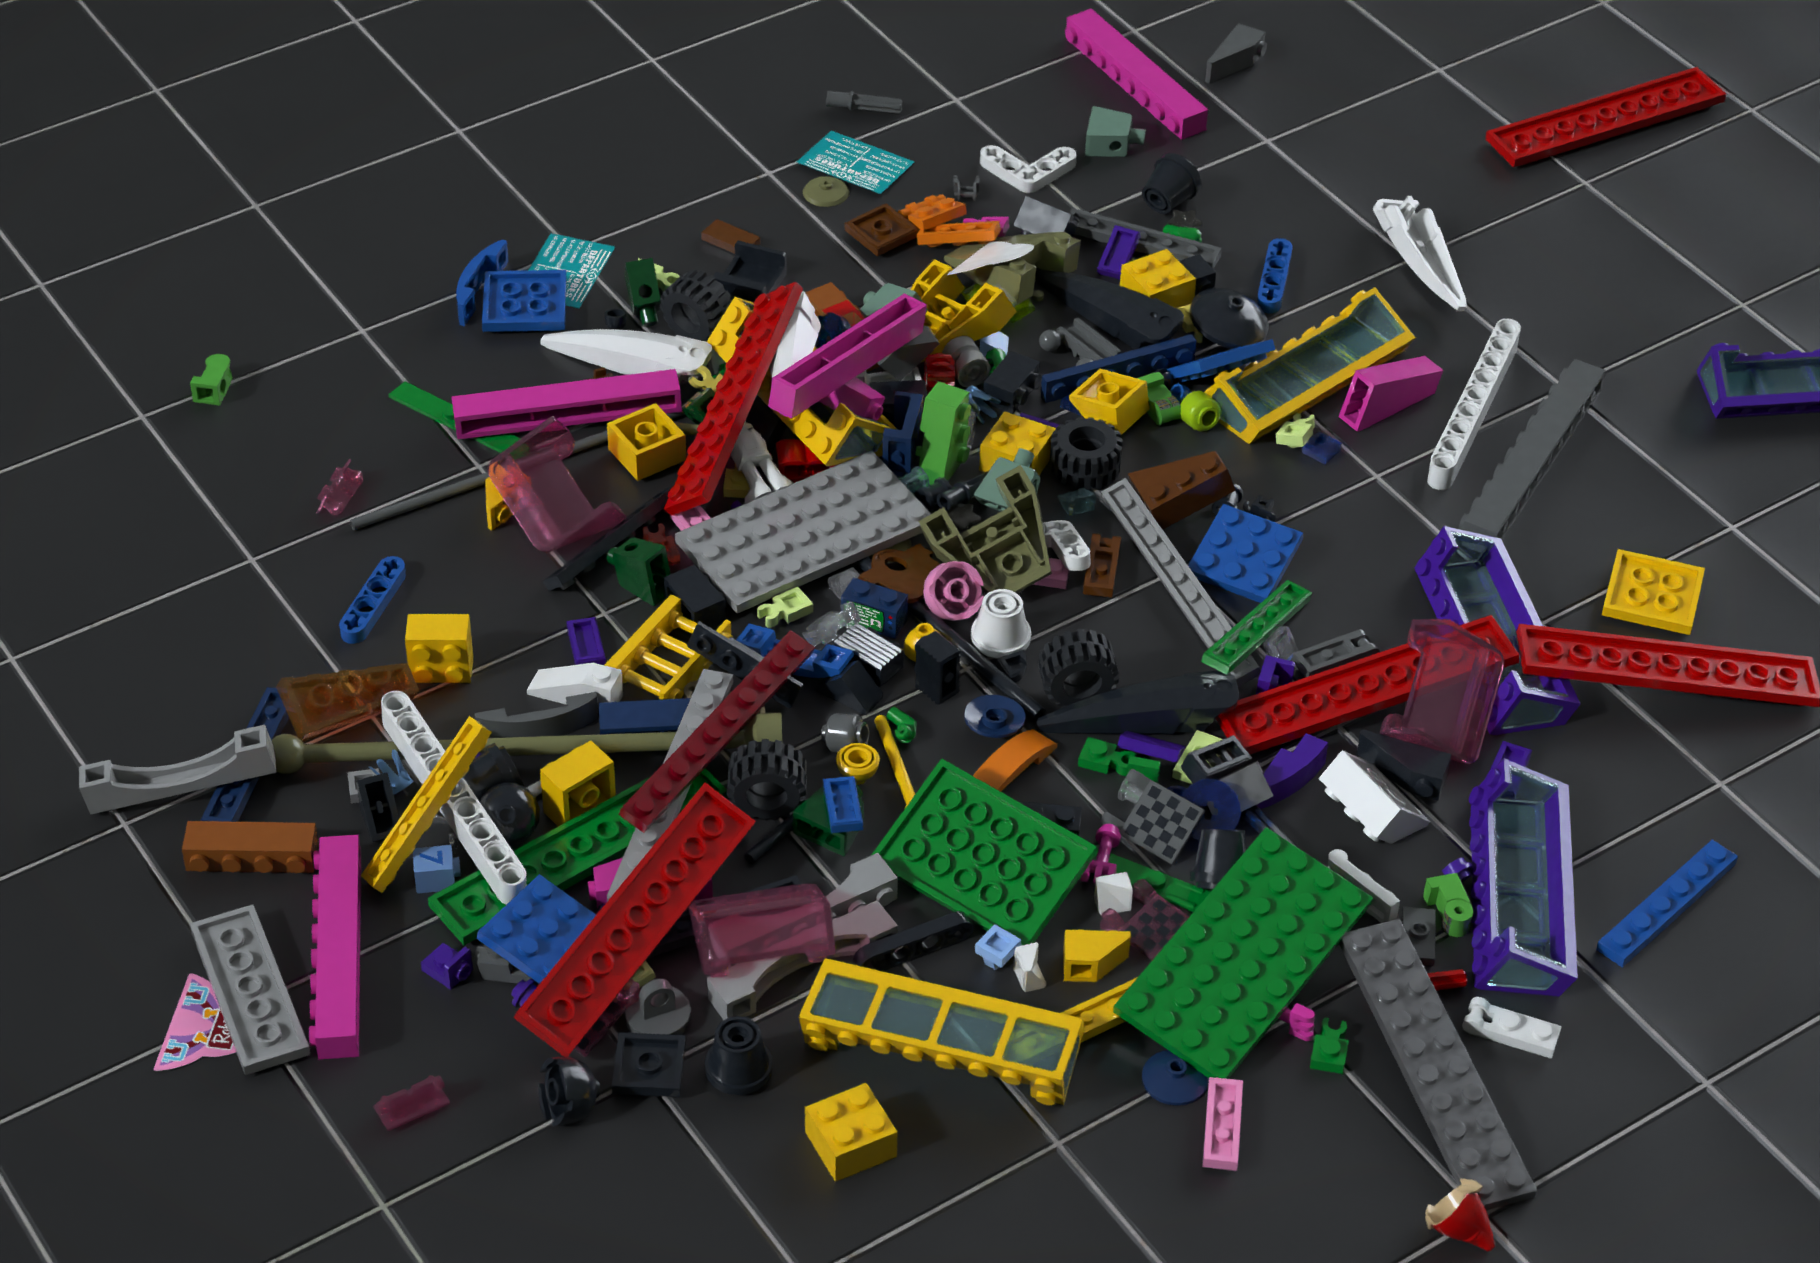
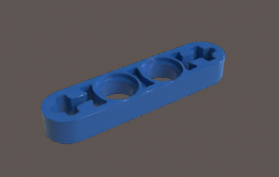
(1274, 275)
(366, 597)

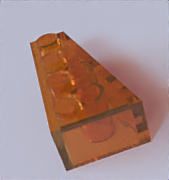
(340, 698)

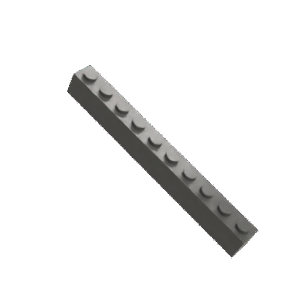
(1534, 451)

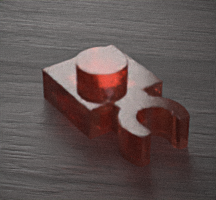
(660, 538)

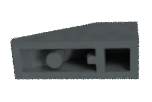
(1236, 52)

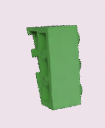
(945, 431)

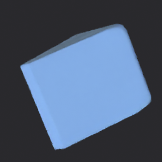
(995, 340)

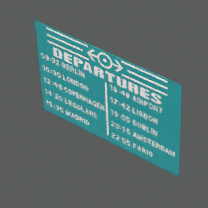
(855, 162)
(579, 258)

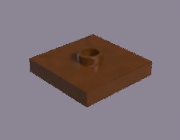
(881, 229)

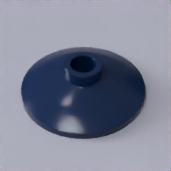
(994, 716)
(1169, 1086)

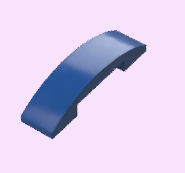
(490, 259)
(819, 665)

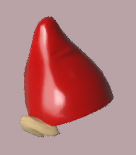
(1462, 1216)

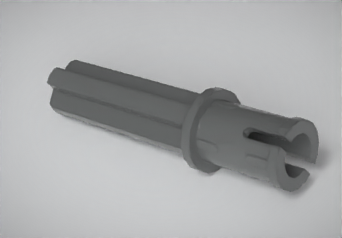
(864, 102)

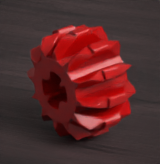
(939, 368)

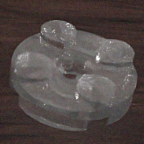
(825, 627)

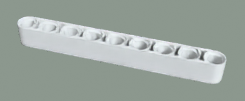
(1473, 404)
(463, 809)

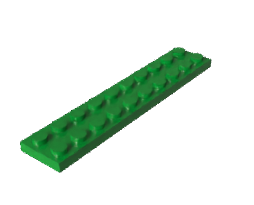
(560, 856)

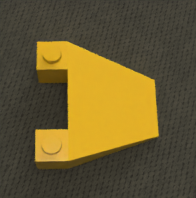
(948, 319)

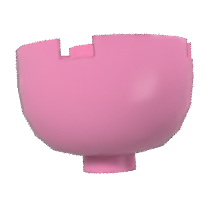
(953, 590)

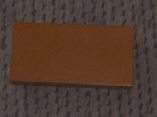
(726, 235)

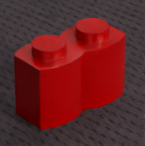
(797, 460)

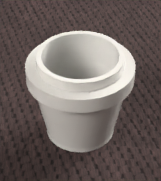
(1001, 625)

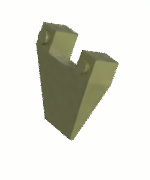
(1051, 252)
(1006, 543)

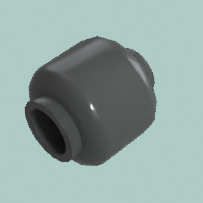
(844, 730)

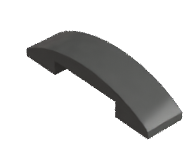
(558, 721)

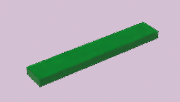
(1256, 627)

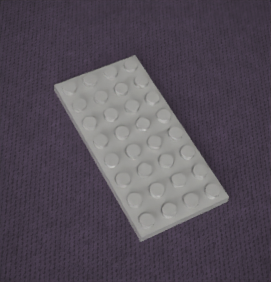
(803, 531)

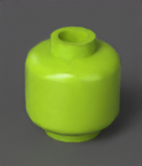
(1200, 411)

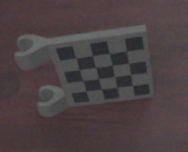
(1159, 820)

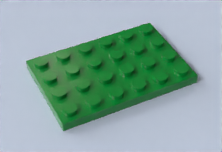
(984, 853)

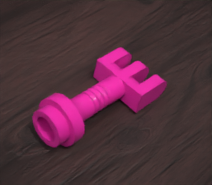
(1108, 837)
(1300, 1020)

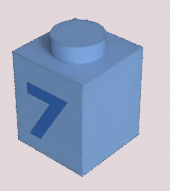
(435, 868)

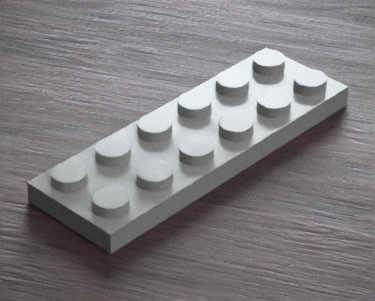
(249, 989)

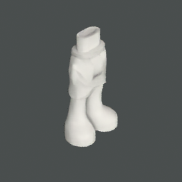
(752, 451)

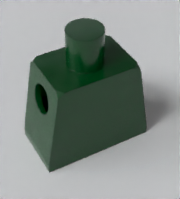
(641, 282)
(641, 568)
(813, 824)

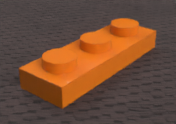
(959, 233)

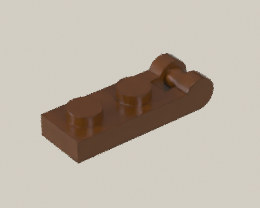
(1104, 561)

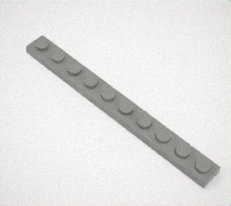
(1173, 571)
(707, 696)

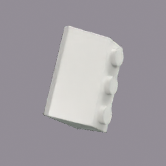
(1371, 799)

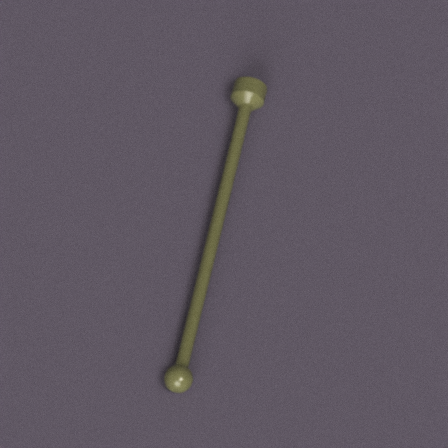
(293, 753)

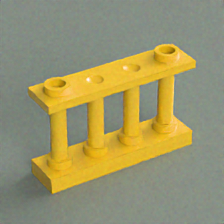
(654, 634)

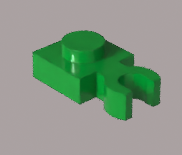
(1102, 756)
(1330, 1048)

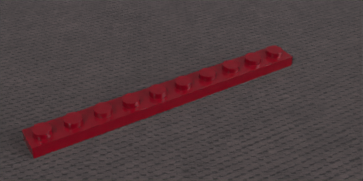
(716, 732)

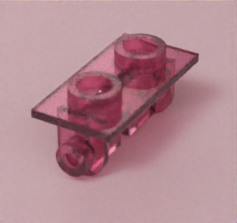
(342, 480)
(413, 1103)

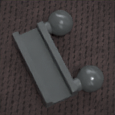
(1081, 340)

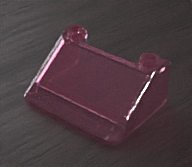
(545, 493)
(1449, 690)
(762, 926)

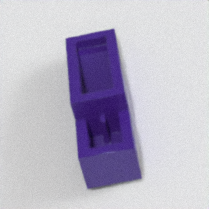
(1294, 769)

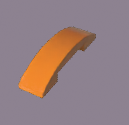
(1014, 758)

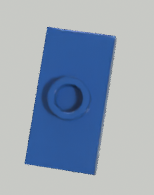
(843, 804)

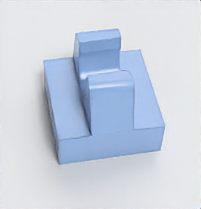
(997, 947)

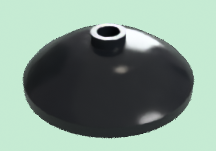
(1228, 318)

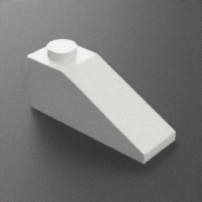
(572, 680)

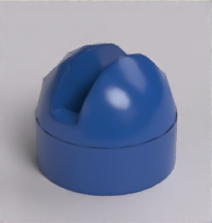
(1180, 391)

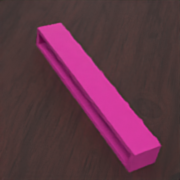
(1136, 74)
(847, 356)
(568, 402)
(337, 948)

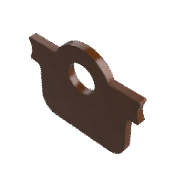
(908, 581)

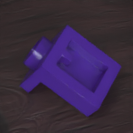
(1275, 672)
(448, 965)

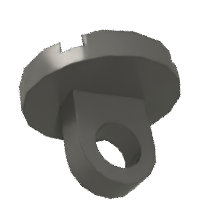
(659, 1010)

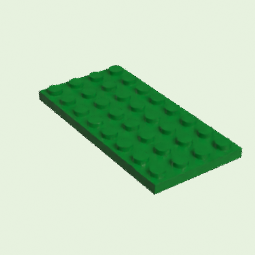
(1243, 956)

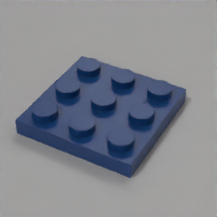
(524, 300)
(1222, 361)
(1245, 553)
(536, 928)

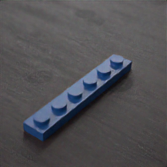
(1666, 903)

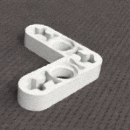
(1028, 177)
(1067, 545)

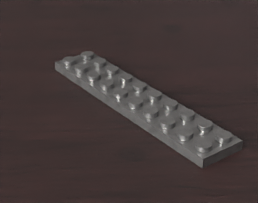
(1436, 1064)

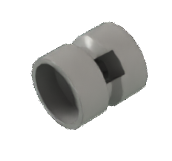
(969, 362)

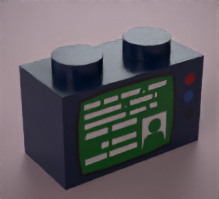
(878, 606)

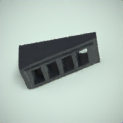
(1197, 767)

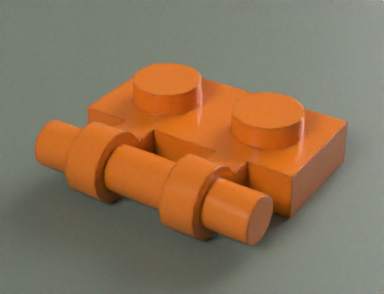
(933, 211)

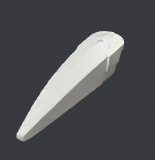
(1421, 246)
(798, 336)
(632, 351)

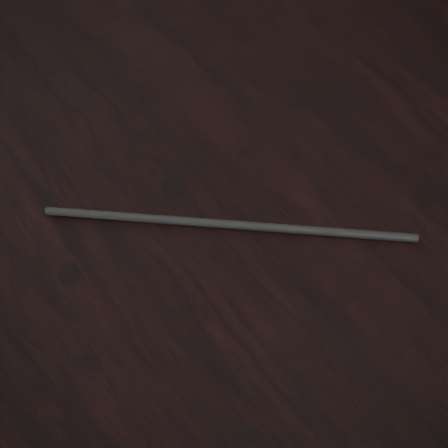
(462, 486)

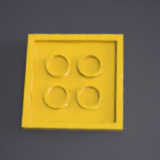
(1653, 591)

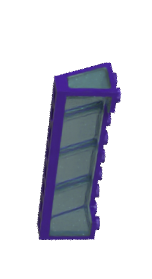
(1760, 383)
(1475, 578)
(1522, 883)

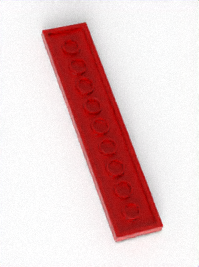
(1605, 116)
(733, 399)
(1668, 665)
(1339, 693)
(634, 920)

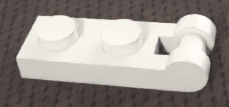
(1384, 903)
(1511, 1028)

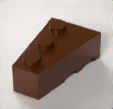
(1182, 486)

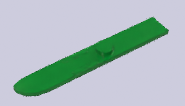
(443, 413)
(1170, 888)

